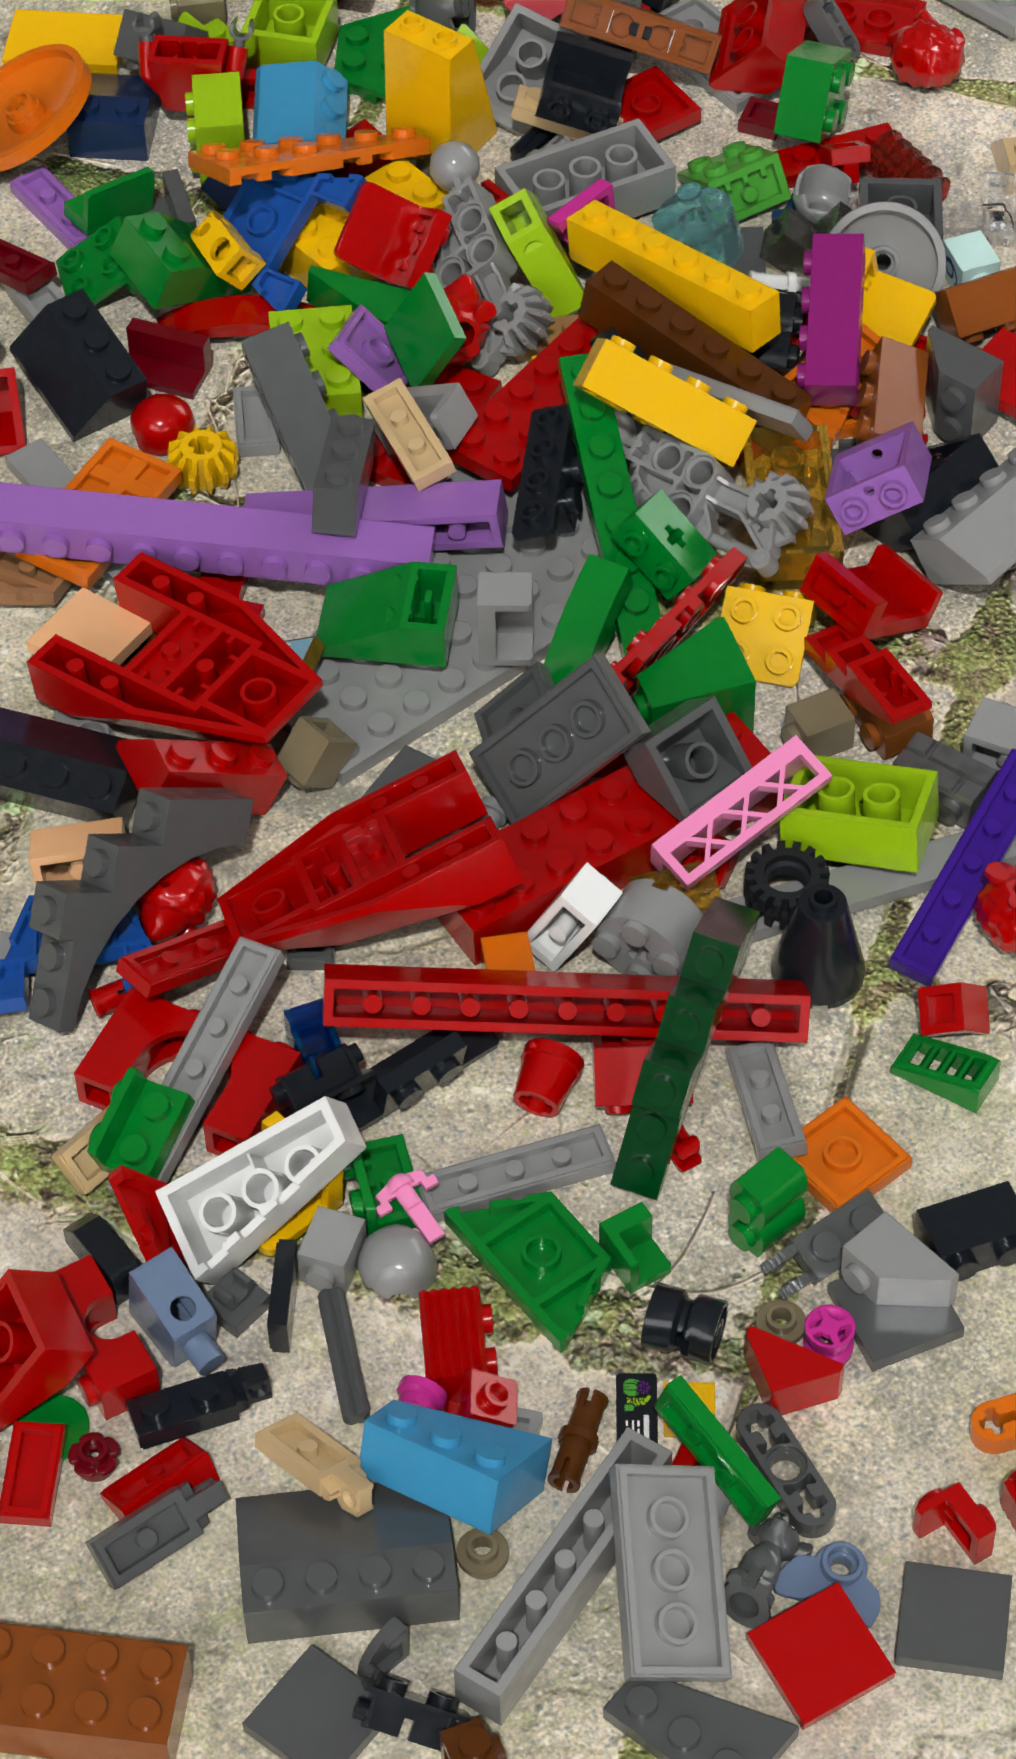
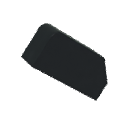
(95, 1238)

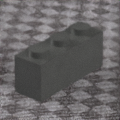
(343, 475)

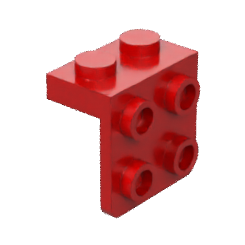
(391, 236)

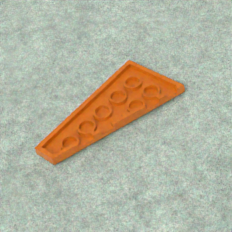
(300, 157)

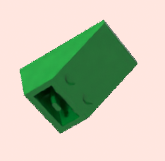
(392, 615)

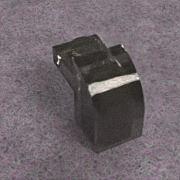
(793, 234)

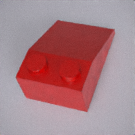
(38, 1341)

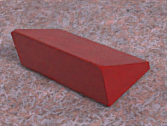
(168, 1468)

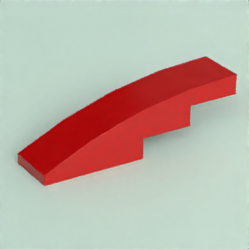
(866, 674)

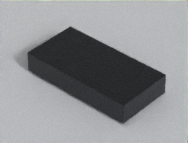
(283, 1296)

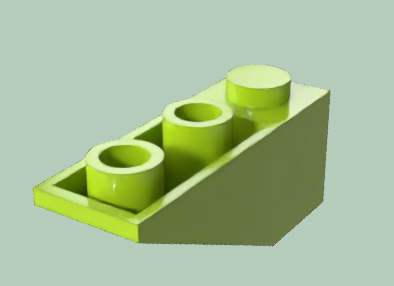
(538, 251)

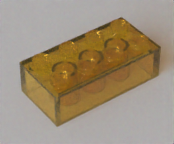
(811, 465)

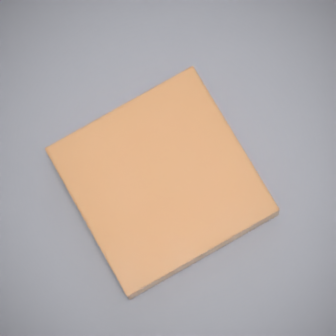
(94, 626)

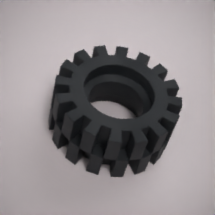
(778, 864)

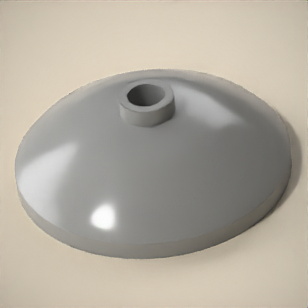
(904, 236)

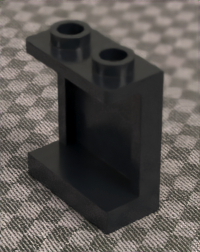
(583, 84)

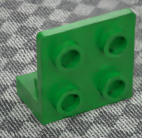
(93, 267)

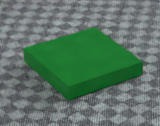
(425, 331)

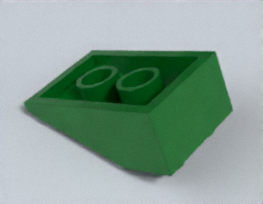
(166, 262)

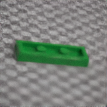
(715, 1447)

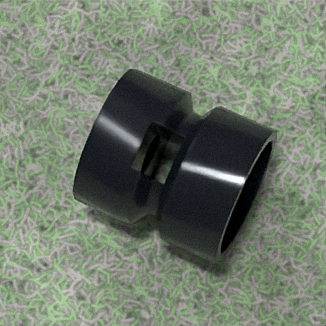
(684, 1323)

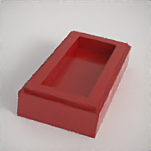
(32, 1473)

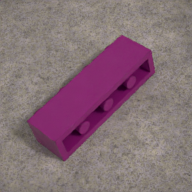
(834, 318)

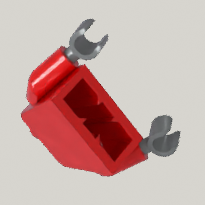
(171, 60)

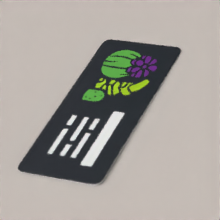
(635, 1404)

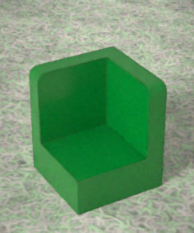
(632, 1249)

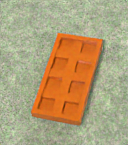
(111, 470)

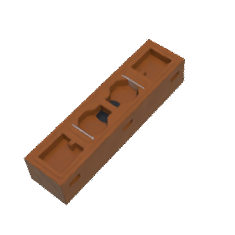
(643, 32)

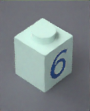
(969, 258)

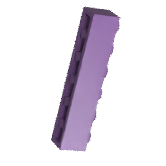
(462, 512)

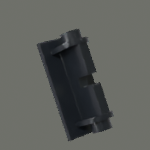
(339, 1077)
(391, 1703)

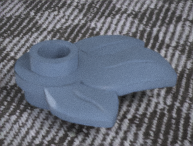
(809, 1575)

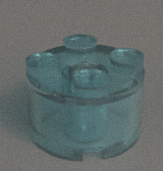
(703, 221)

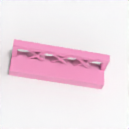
(733, 805)

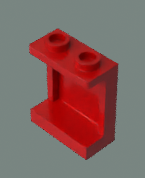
(872, 598)

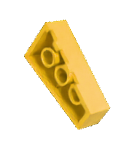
(665, 401)

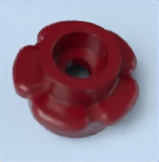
(95, 1468)

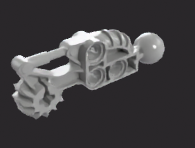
(481, 252)
(705, 490)

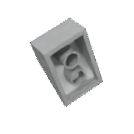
(517, 58)

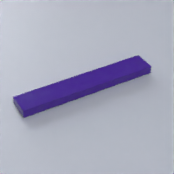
(955, 890)

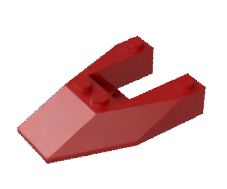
(204, 675)
(352, 871)

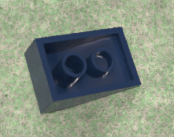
(115, 119)

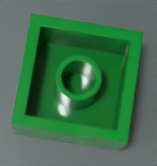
(814, 91)

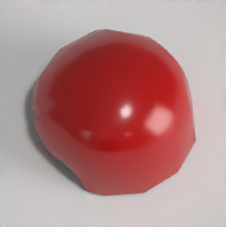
(158, 421)

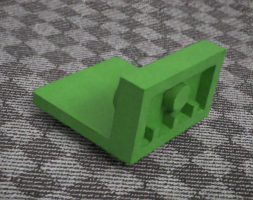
(745, 173)

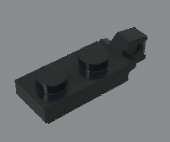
(197, 1404)

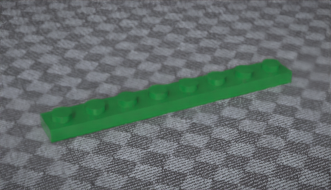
(607, 493)

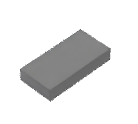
(253, 424)

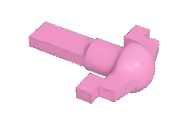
(402, 1188)

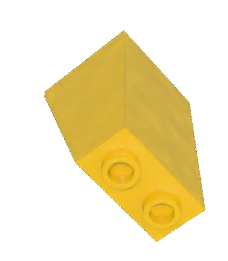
(435, 83)

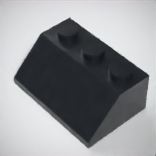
(79, 366)
(953, 470)

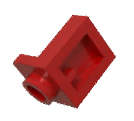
(484, 1398)

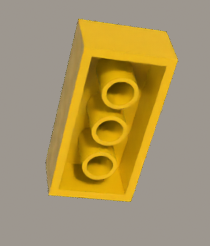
(322, 230)

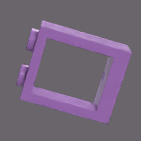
(896, 477)

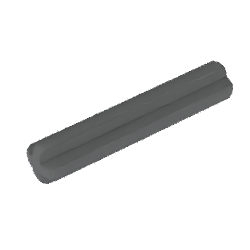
(343, 1356)

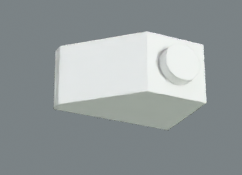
(572, 916)

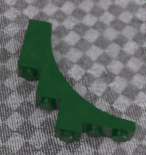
(681, 1045)

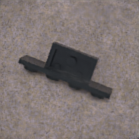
(549, 479)
(414, 1070)

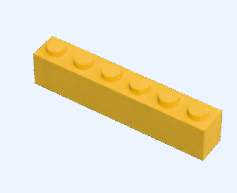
(706, 288)

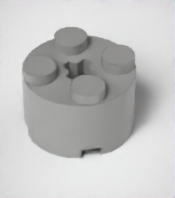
(648, 930)

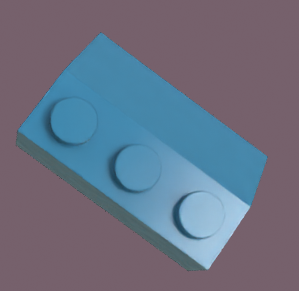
(299, 102)

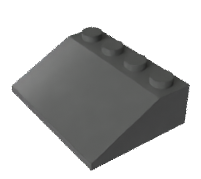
(329, 1572)

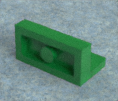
(121, 197)

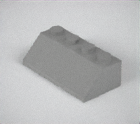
(976, 534)

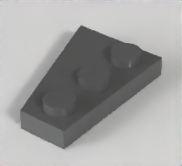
(693, 1725)

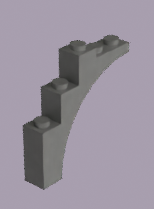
(116, 871)

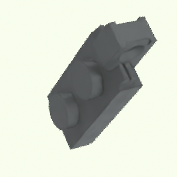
(154, 1530)

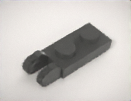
(821, 1245)

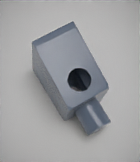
(174, 1312)

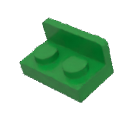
(139, 1125)

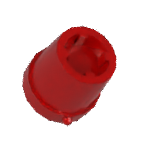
(546, 1076)

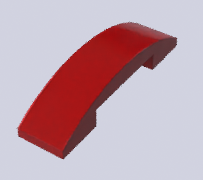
(224, 316)

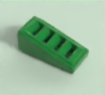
(954, 1088)

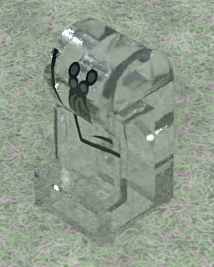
(999, 208)

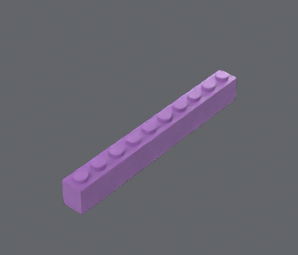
(200, 536)

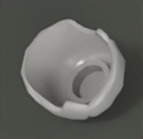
(820, 190)
(397, 1262)

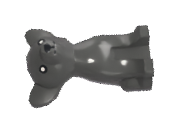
(751, 1585)

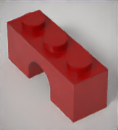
(120, 1365)

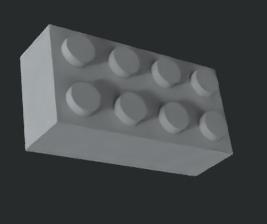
(620, 155)

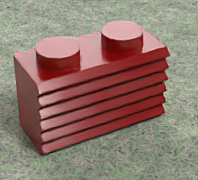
(454, 1334)

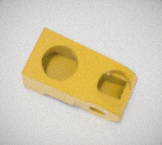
(226, 250)

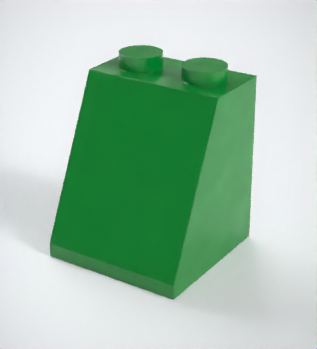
(699, 668)

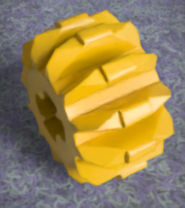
(205, 458)

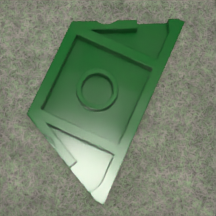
(362, 55)
(537, 1258)

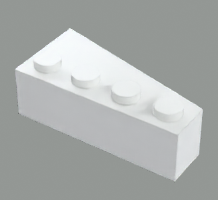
(256, 1187)

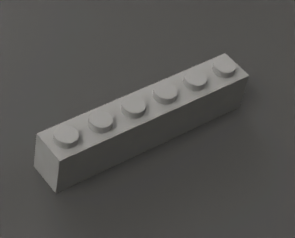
(549, 1591)

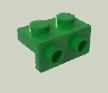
(371, 1174)

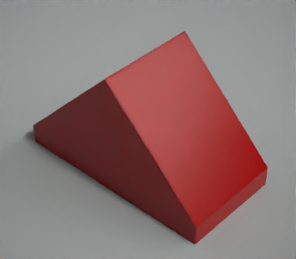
(790, 1374)

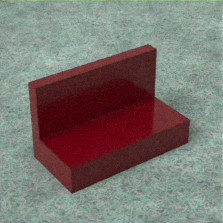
(170, 357)

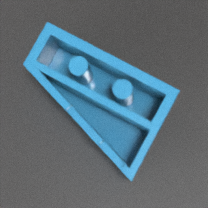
(455, 1462)

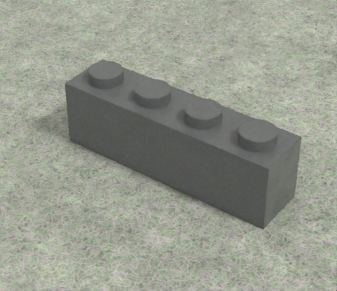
(291, 396)

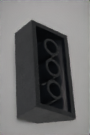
(63, 769)

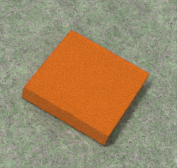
(848, 1155)

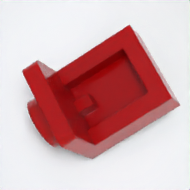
(965, 1520)

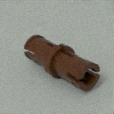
(578, 1440)

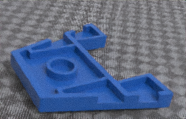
(273, 215)
(25, 946)

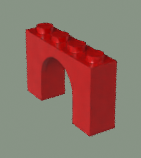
(150, 1034)

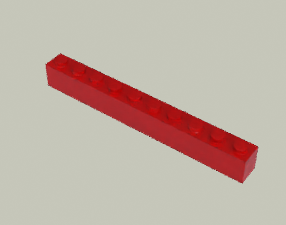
(548, 1002)

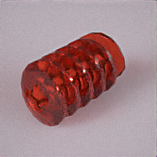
(897, 158)

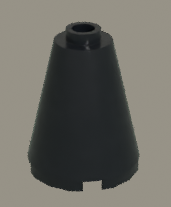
(821, 947)

